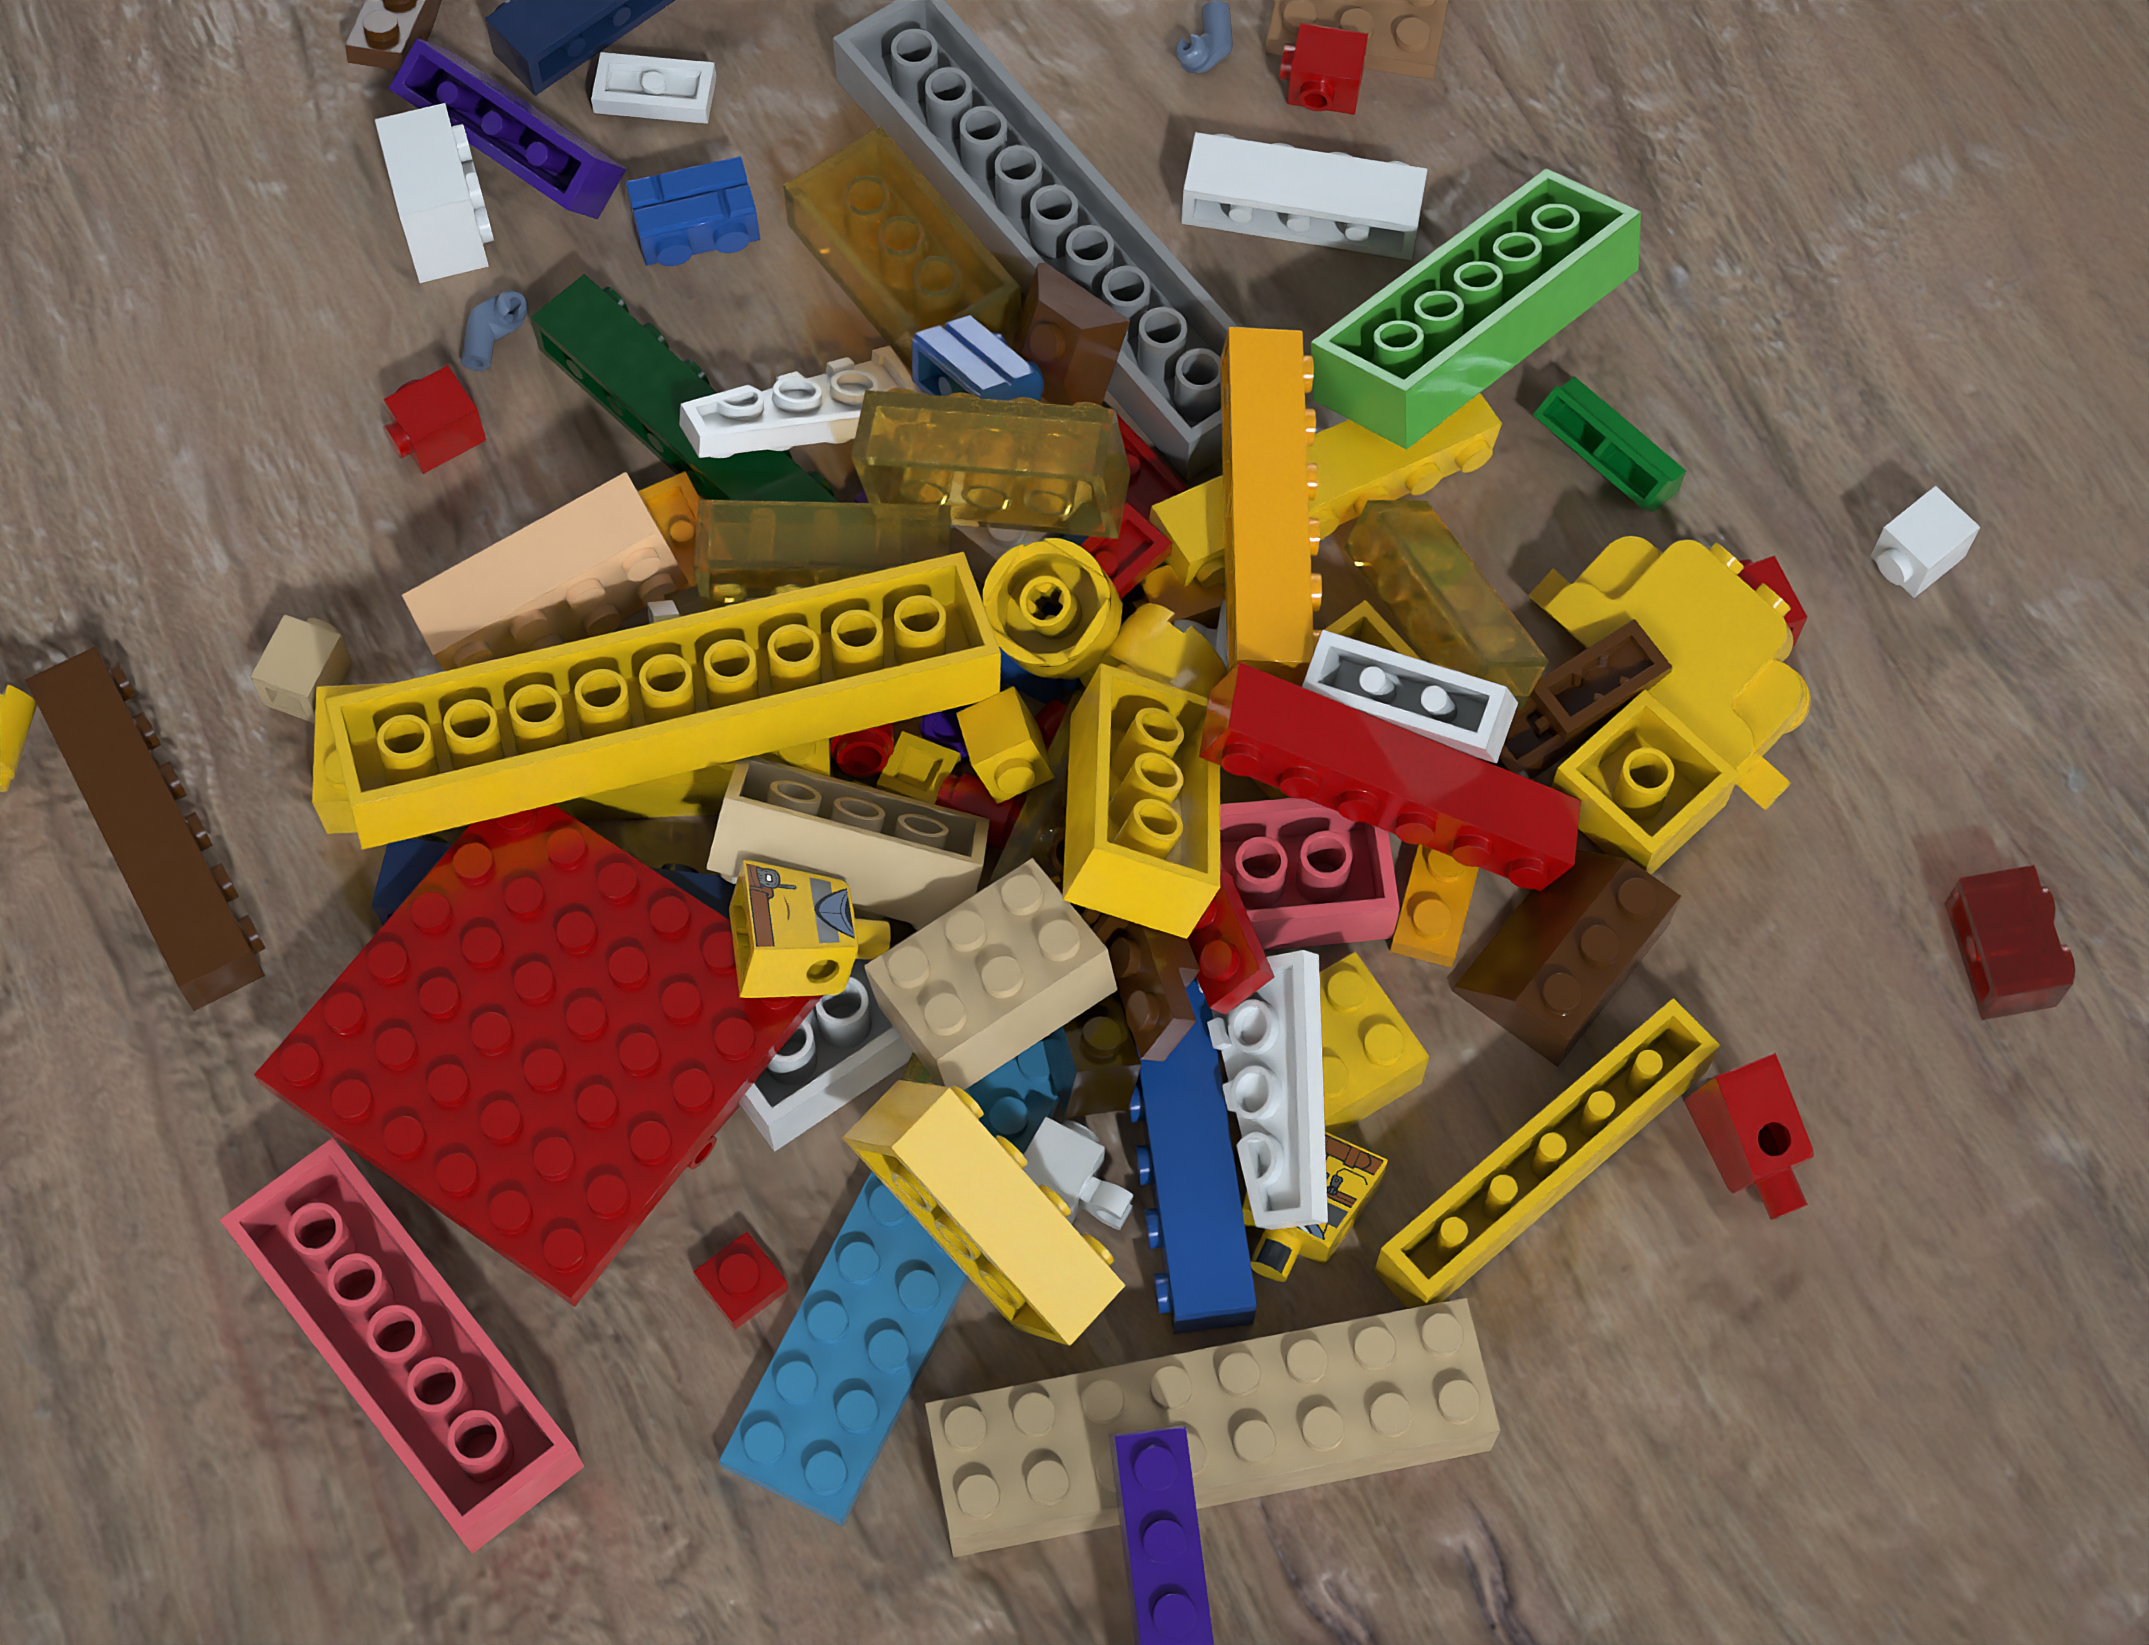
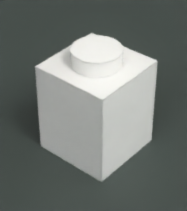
(1924, 542)

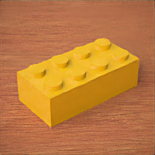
(1141, 804)
(986, 1209)

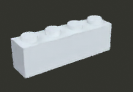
(1303, 195)

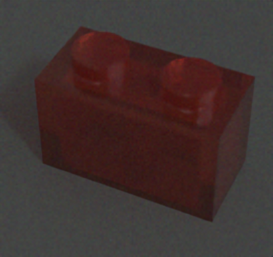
(2010, 942)

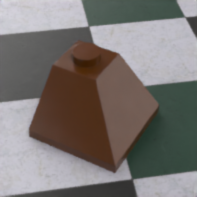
(1069, 338)

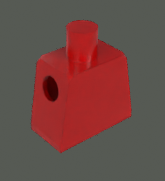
(1754, 1132)

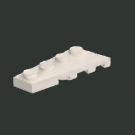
(793, 410)
(1277, 1092)

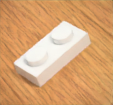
(653, 87)

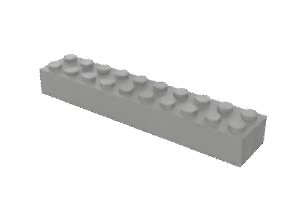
(1043, 202)

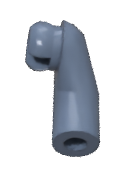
(1213, 44)
(490, 323)

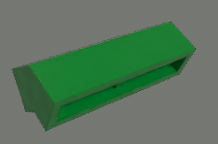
(1611, 444)

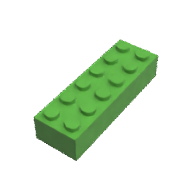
(1475, 307)

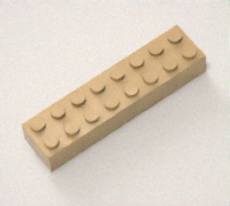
(1255, 1416)

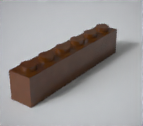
(145, 828)

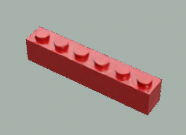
(1389, 778)

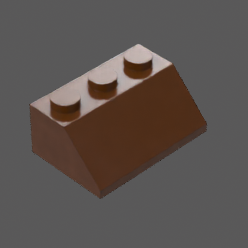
(1568, 951)

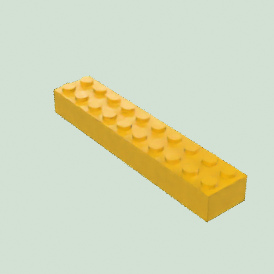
(663, 699)

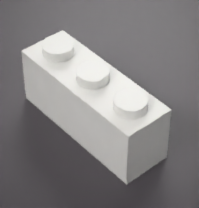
(1413, 694)

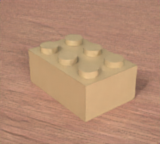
(991, 977)

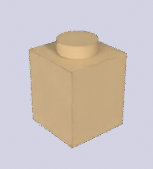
(297, 662)

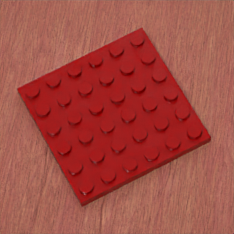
(536, 1043)

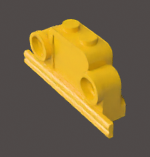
(1714, 633)

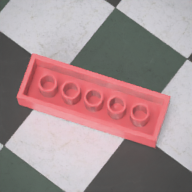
(403, 1345)

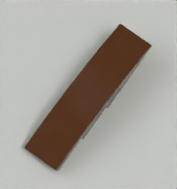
(1581, 699)

